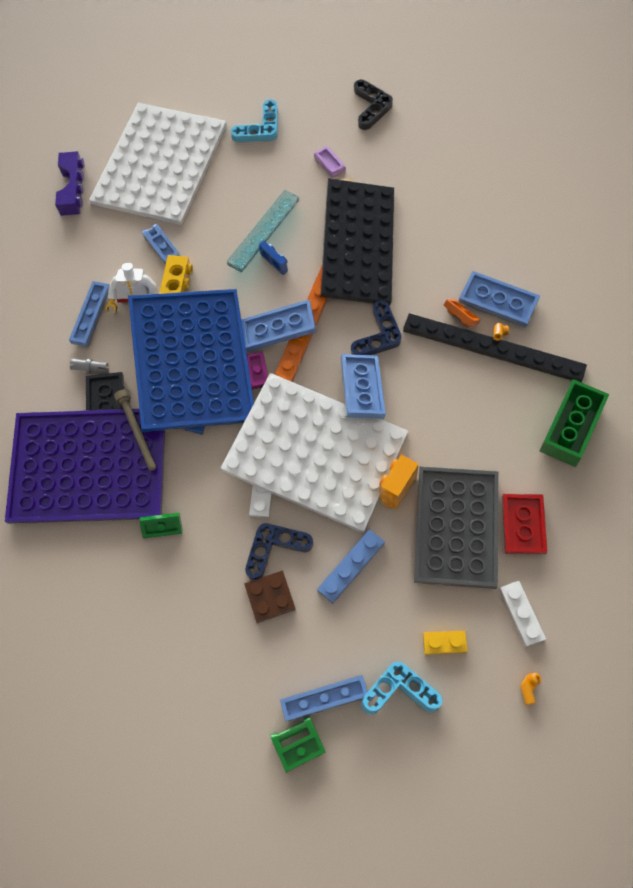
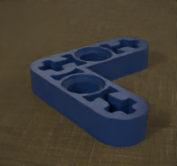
(383, 337)
(274, 539)

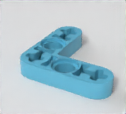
(266, 127)
(397, 682)

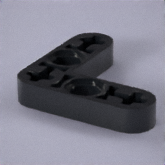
(381, 102)

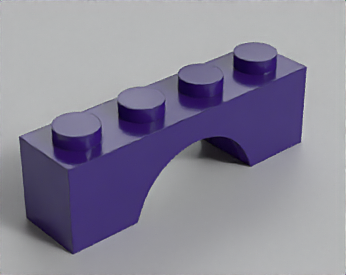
(69, 198)

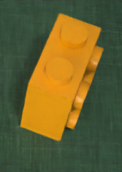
(398, 482)

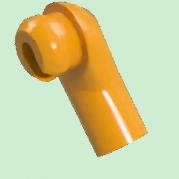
(500, 330)
(528, 686)

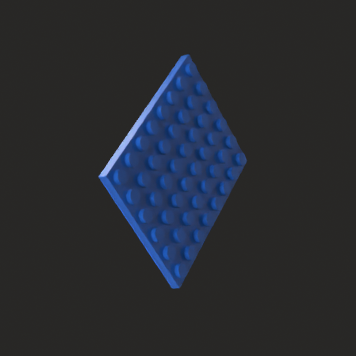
(190, 359)

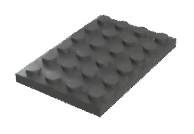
(457, 528)

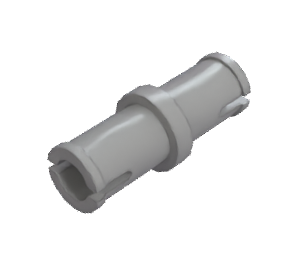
(89, 366)

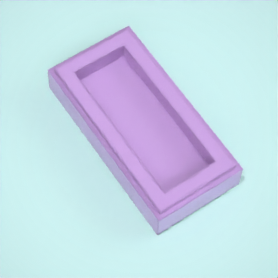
(329, 161)

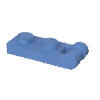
(160, 242)

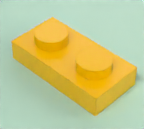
(445, 642)

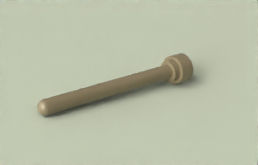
(123, 399)

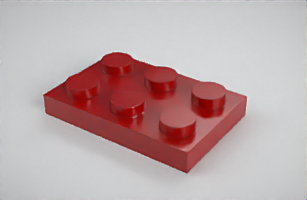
(524, 524)

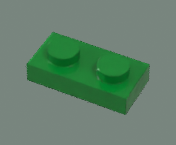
(161, 525)

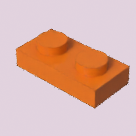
(457, 309)

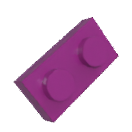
(257, 369)

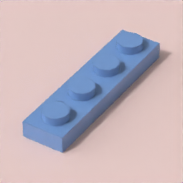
(89, 314)
(350, 566)
(323, 698)

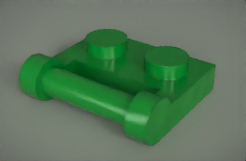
(301, 750)

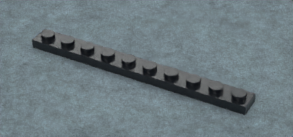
(496, 349)

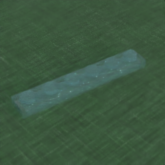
(262, 231)

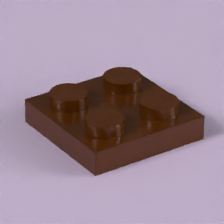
(269, 596)

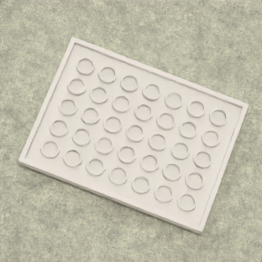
(158, 163)
(314, 453)

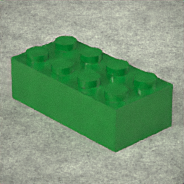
(574, 423)

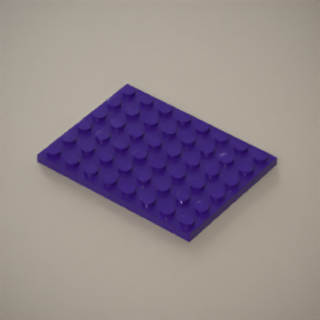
(82, 468)

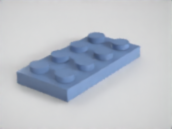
(499, 299)
(278, 325)
(362, 386)

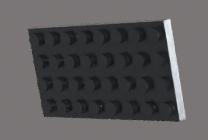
(358, 242)

